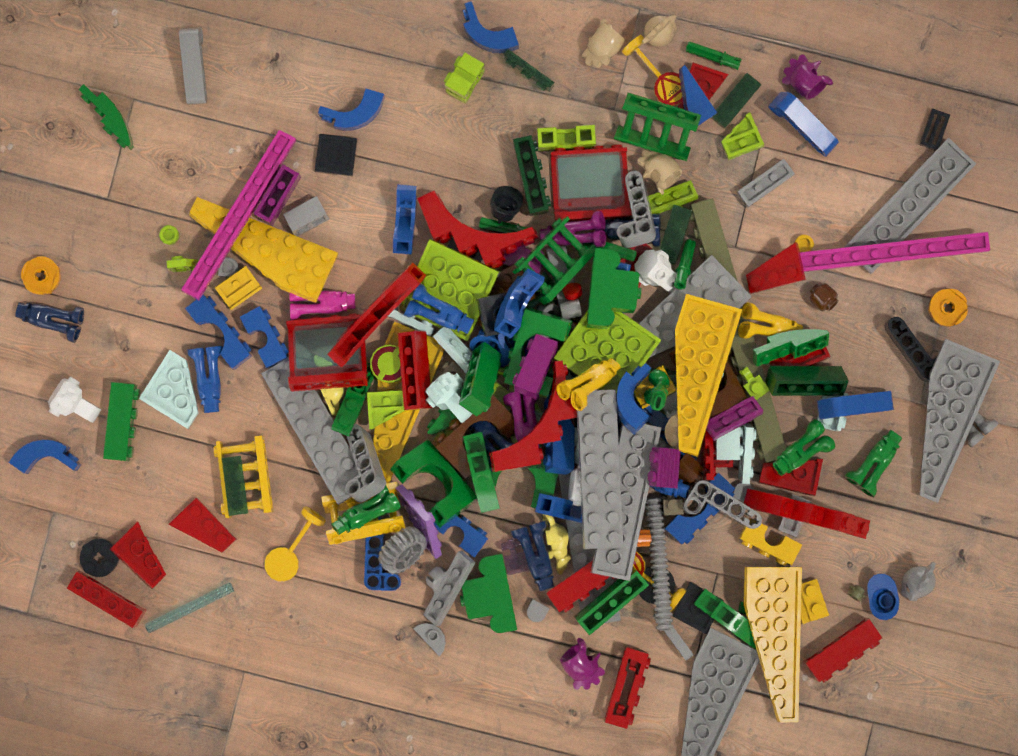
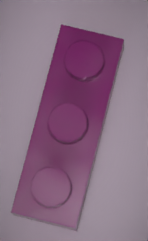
(733, 418)

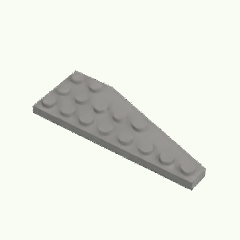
(708, 282)
(954, 398)
(716, 688)

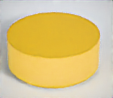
(805, 243)

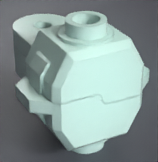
(446, 393)

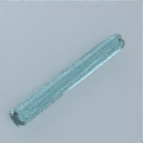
(189, 607)

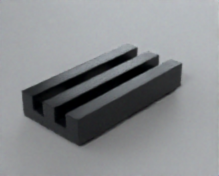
(929, 144)

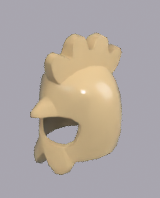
(660, 30)
(603, 45)
(660, 169)

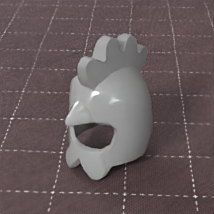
(919, 581)

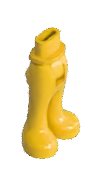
(777, 323)
(596, 376)

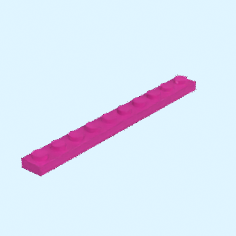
(238, 215)
(895, 251)

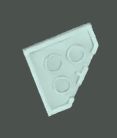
(172, 390)

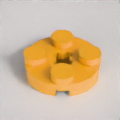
(35, 266)
(947, 296)

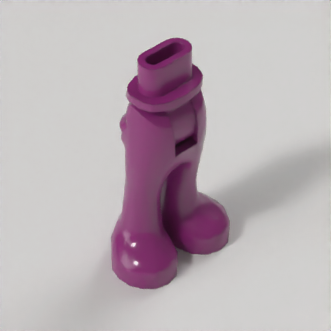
(596, 223)
(514, 401)

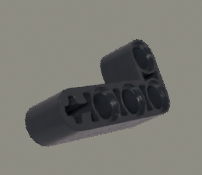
(915, 346)

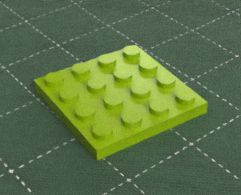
(454, 280)
(622, 341)

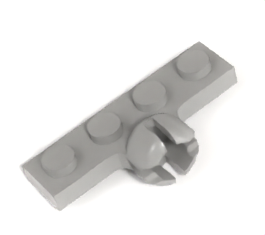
(447, 586)

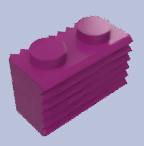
(664, 467)

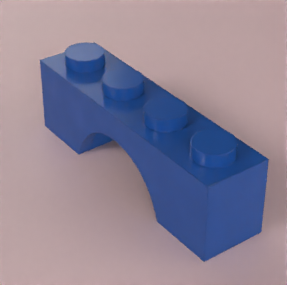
(204, 312)
(682, 527)

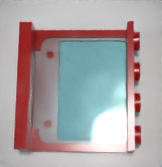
(590, 182)
(308, 357)

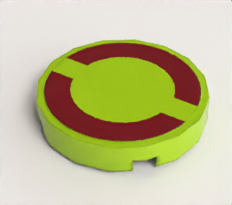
(386, 364)

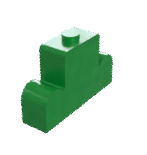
(610, 289)
(490, 595)

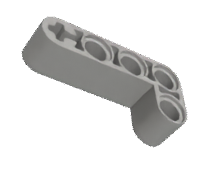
(193, 66)
(638, 207)
(568, 308)
(370, 477)
(725, 507)

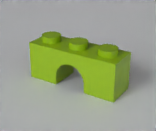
(555, 138)

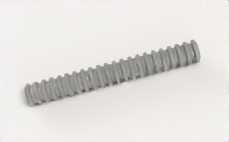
(659, 564)

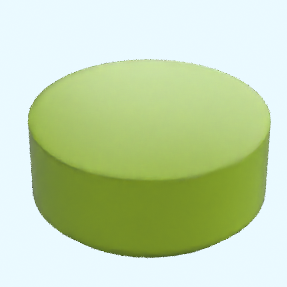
(169, 235)

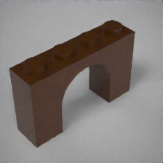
(729, 391)
(451, 439)

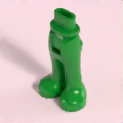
(658, 394)
(883, 454)
(795, 457)
(365, 512)

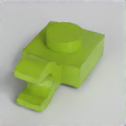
(755, 385)

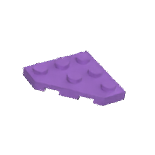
(420, 519)

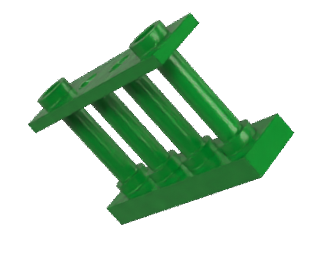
(662, 112)
(573, 266)

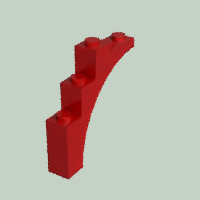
(468, 240)
(375, 314)
(547, 430)
(807, 513)

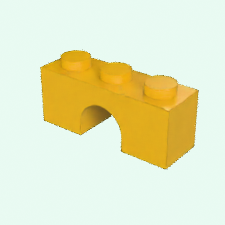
(784, 551)

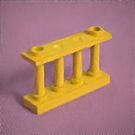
(261, 465)
(373, 528)

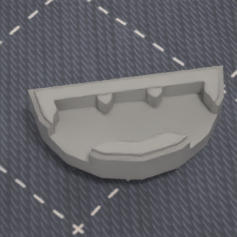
(432, 636)

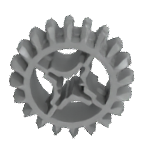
(402, 550)

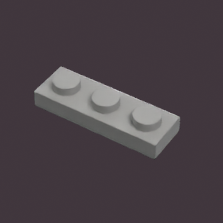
(765, 183)

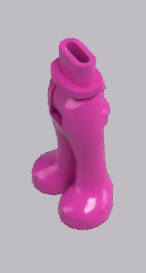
(330, 302)

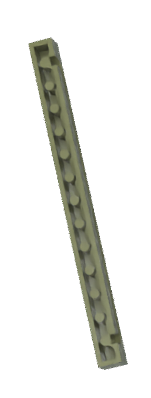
(712, 242)

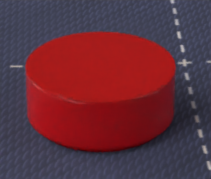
(572, 291)

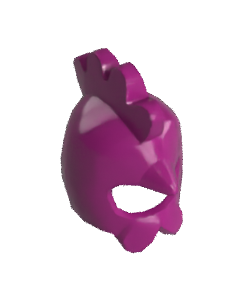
(804, 77)
(581, 667)

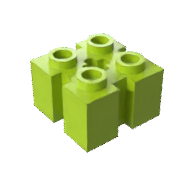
(464, 78)

